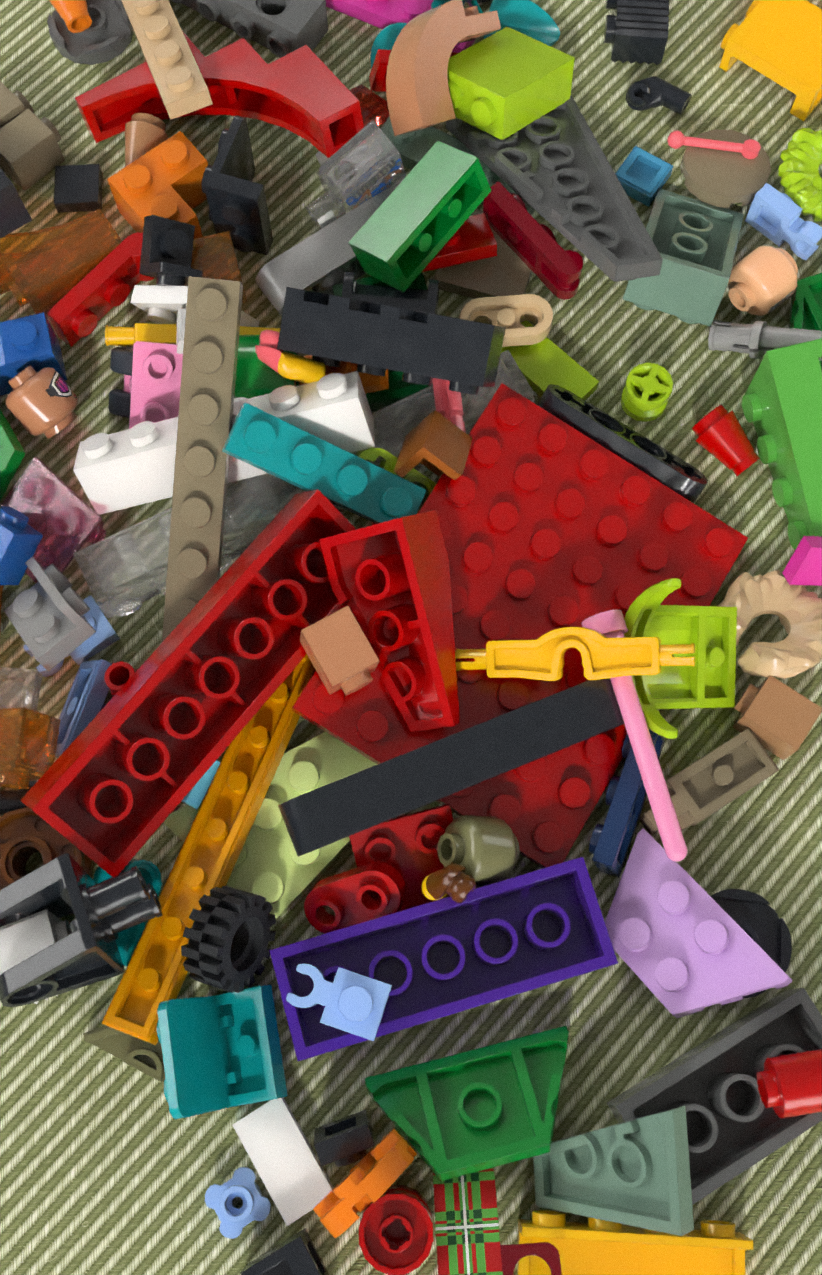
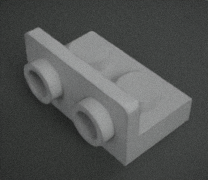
(50, 616)

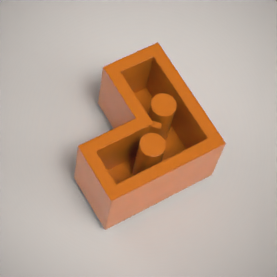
(162, 184)

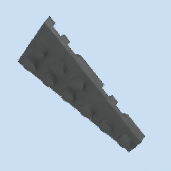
(571, 185)

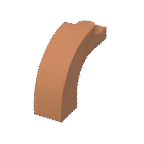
(419, 63)

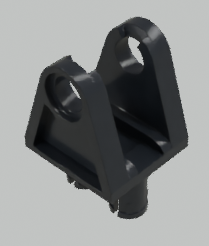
(91, 948)

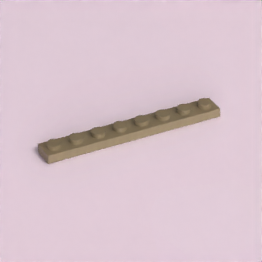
(202, 430)

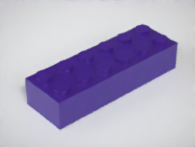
(454, 953)

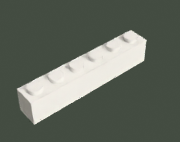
(140, 462)

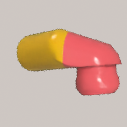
(285, 363)

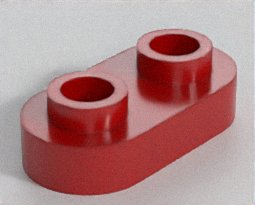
(350, 898)

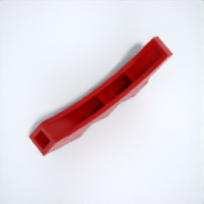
(288, 93)

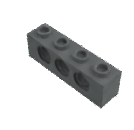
(271, 23)

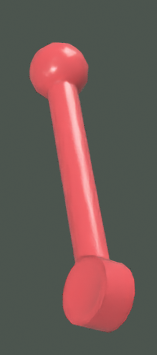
(749, 149)

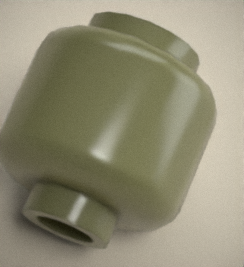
(482, 846)

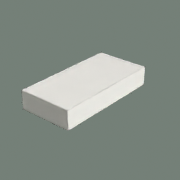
(283, 1159)

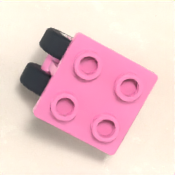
(150, 382)

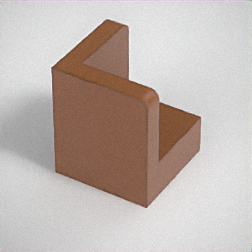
(436, 445)

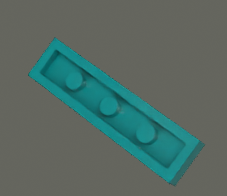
(319, 465)

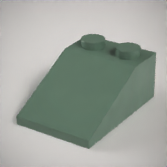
(697, 258)

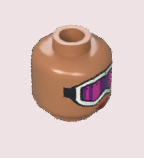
(41, 401)

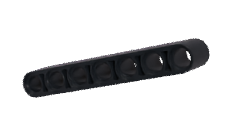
(450, 765)

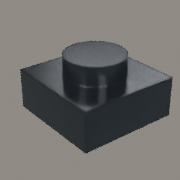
(344, 1140)

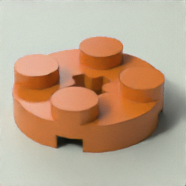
(365, 1183)

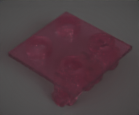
(56, 514)

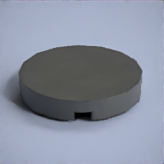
(102, 41)

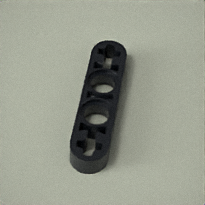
(624, 442)

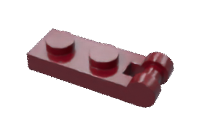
(533, 242)

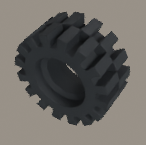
(228, 938)

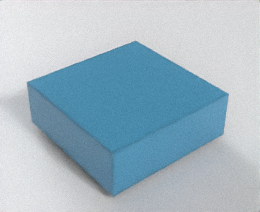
(643, 175)

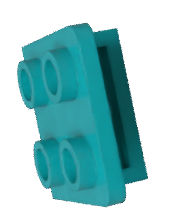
(220, 1051)

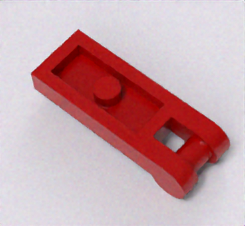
(99, 291)

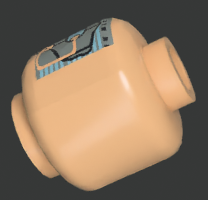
(762, 280)

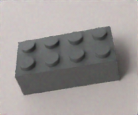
(721, 1094)

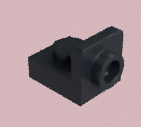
(167, 251)

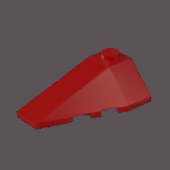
(401, 597)

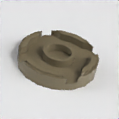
(722, 175)

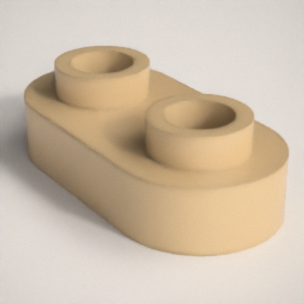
(510, 313)

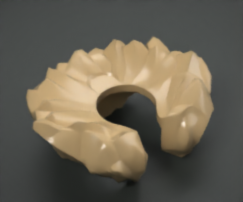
(798, 613)

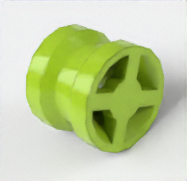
(649, 380)

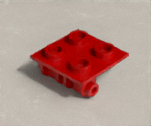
(407, 845)

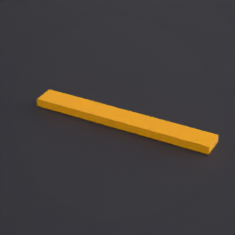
(206, 858)

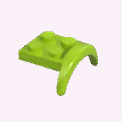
(684, 687)

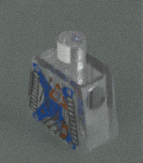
(356, 174)

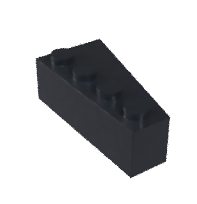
(391, 339)

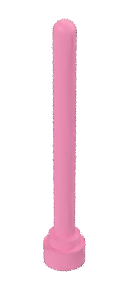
(613, 625)

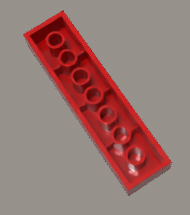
(193, 691)

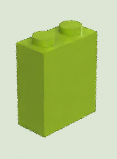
(508, 82)

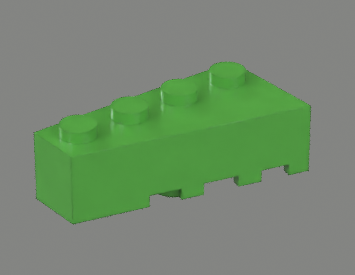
(787, 417)

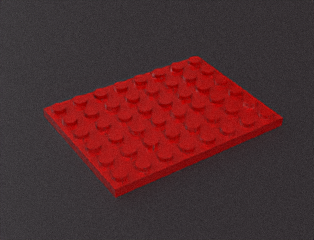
(537, 544)

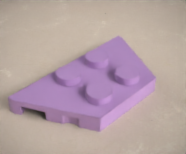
(682, 938)

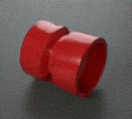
(397, 1231)

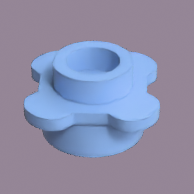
(221, 1200)

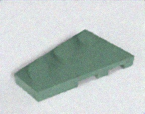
(622, 1174)

